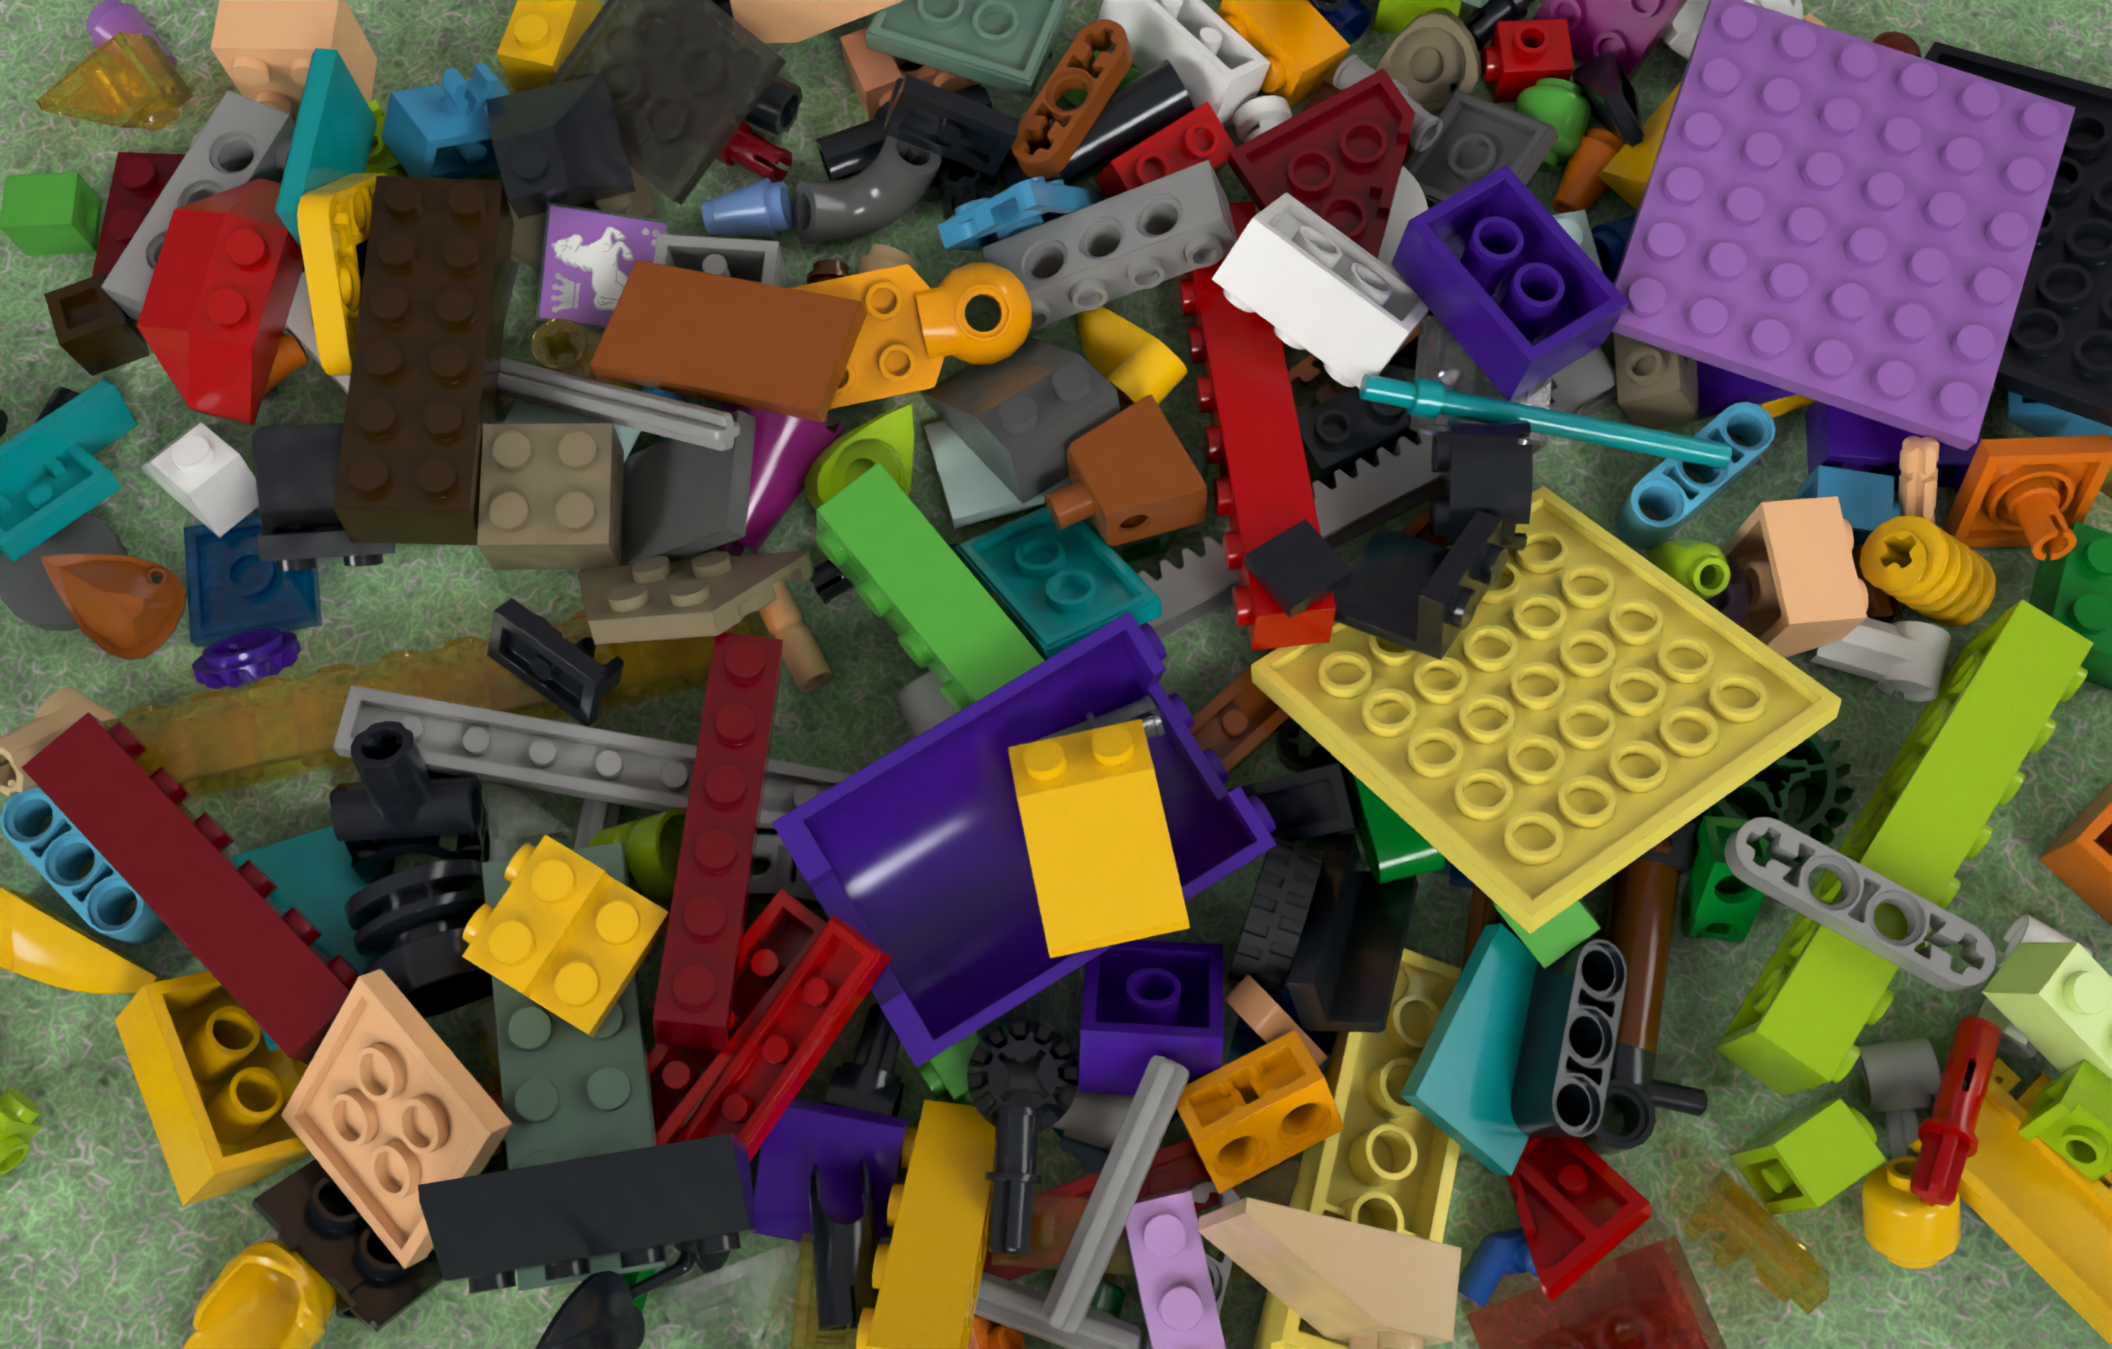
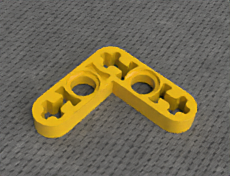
(329, 227)

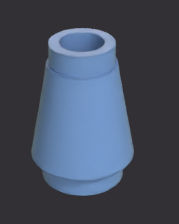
(752, 211)

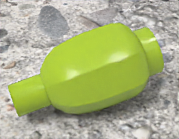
(1694, 564)

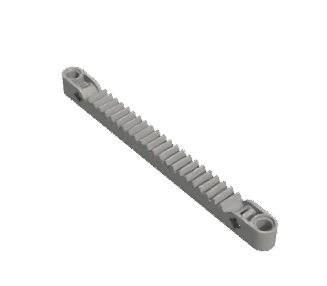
(1343, 512)

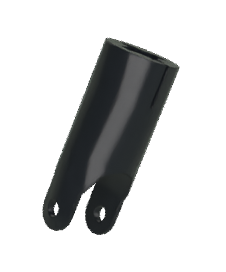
(843, 1258)

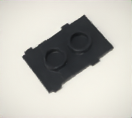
(343, 1248)

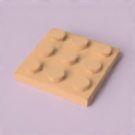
(392, 1113)

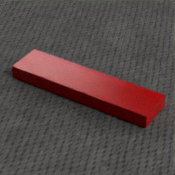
(790, 1037)

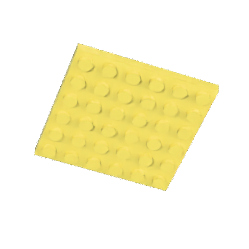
(1562, 722)

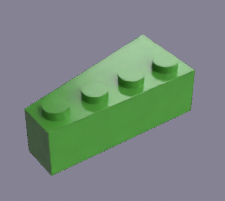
(921, 589)

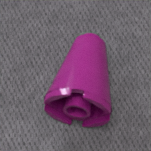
(780, 463)

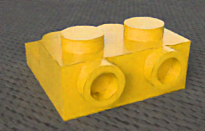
(564, 934)

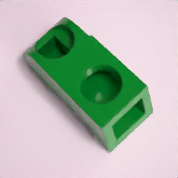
(1714, 899)

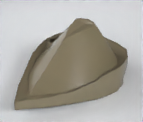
(1431, 57)

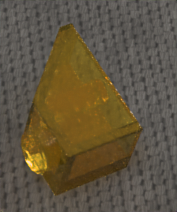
(121, 86)

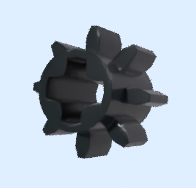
(958, 185)

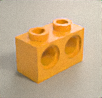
(1258, 1111)

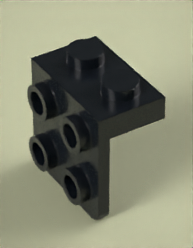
(296, 498)
(1419, 589)

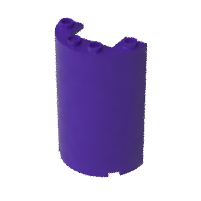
(935, 851)

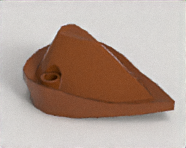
(118, 600)

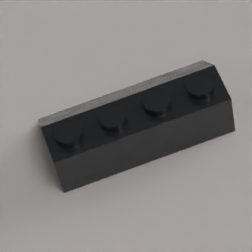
(591, 1210)

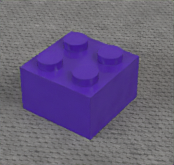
(1148, 1003)

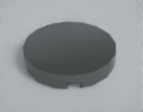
(26, 583)

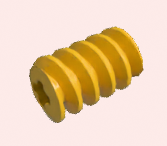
(1928, 570)

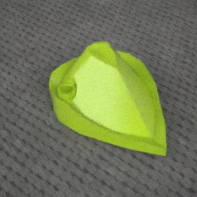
(882, 439)

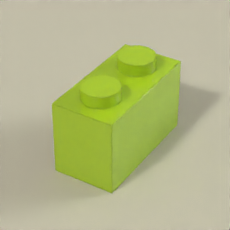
(1809, 1157)

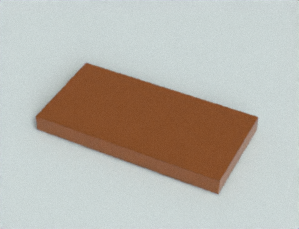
(729, 340)

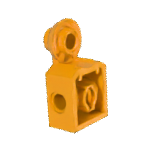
(916, 326)

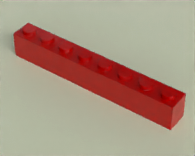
(1254, 443)

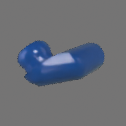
(1495, 1256)

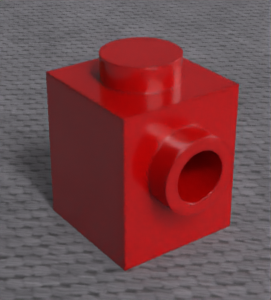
(1524, 54)

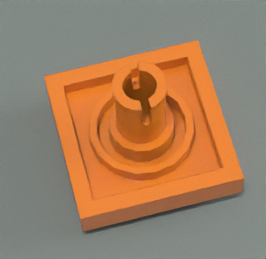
(2029, 492)

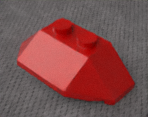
(223, 299)

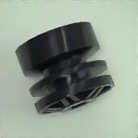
(417, 931)

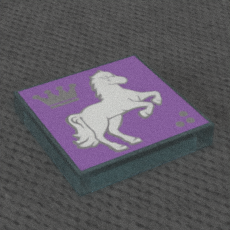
(589, 262)

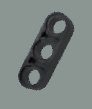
(1569, 1042)

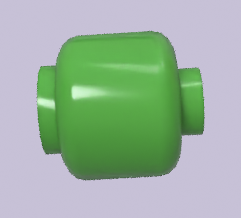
(1559, 105)

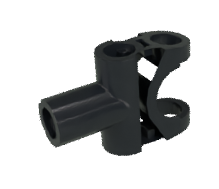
(403, 809)

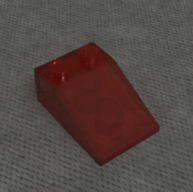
(1620, 1304)

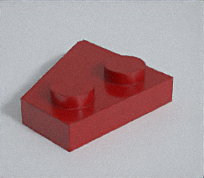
(1571, 1209)

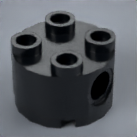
(1485, 473)

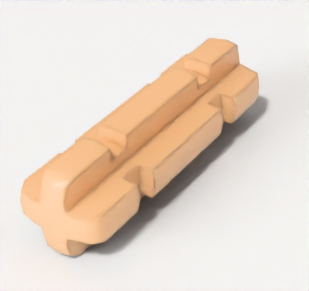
(1918, 477)

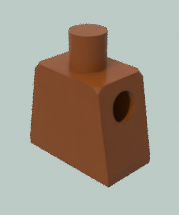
(1130, 478)

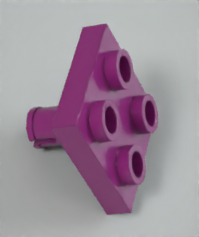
(1620, 26)

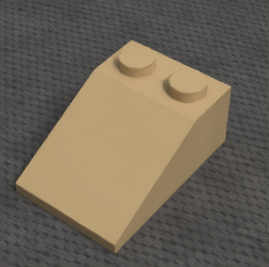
(1342, 1274)

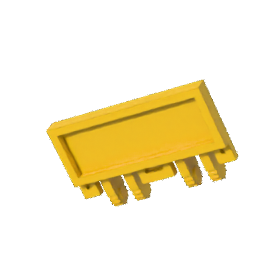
(2041, 1201)

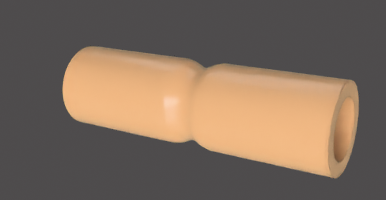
(800, 648)

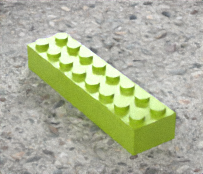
(1915, 831)

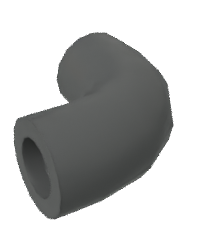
(867, 199)

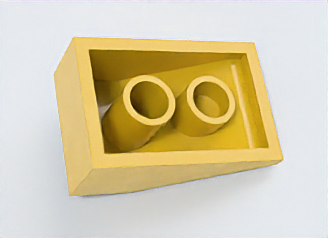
(1097, 838)

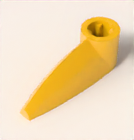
(1128, 356)
(60, 953)

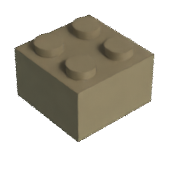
(551, 496)

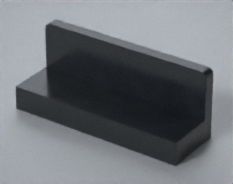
(1350, 944)

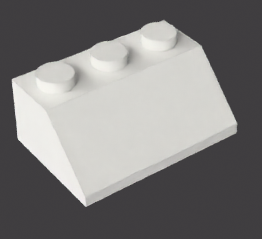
(1320, 291)

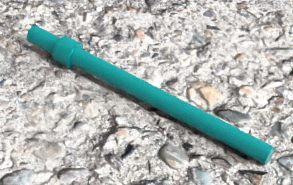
(1428, 399)

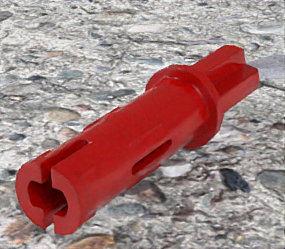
(1949, 1132)

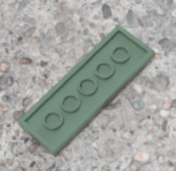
(565, 1088)

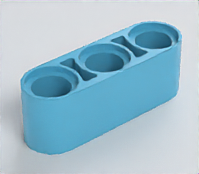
(1679, 497)
(59, 859)

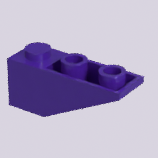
(1866, 445)

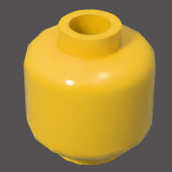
(1902, 1225)

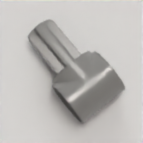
(1900, 1083)

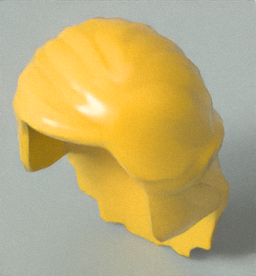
(264, 1302)

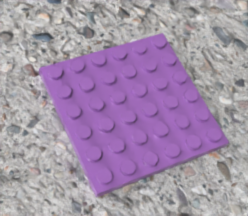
(1841, 220)

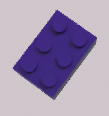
(1508, 282)

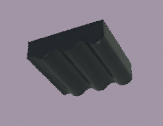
(1298, 568)

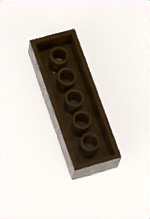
(424, 361)

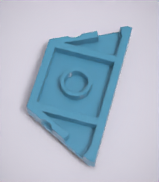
(1012, 212)

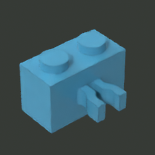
(444, 126)

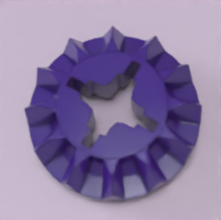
(246, 657)

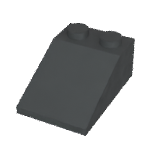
(1025, 412)

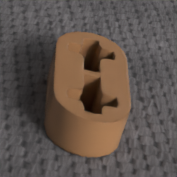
(1266, 1015)

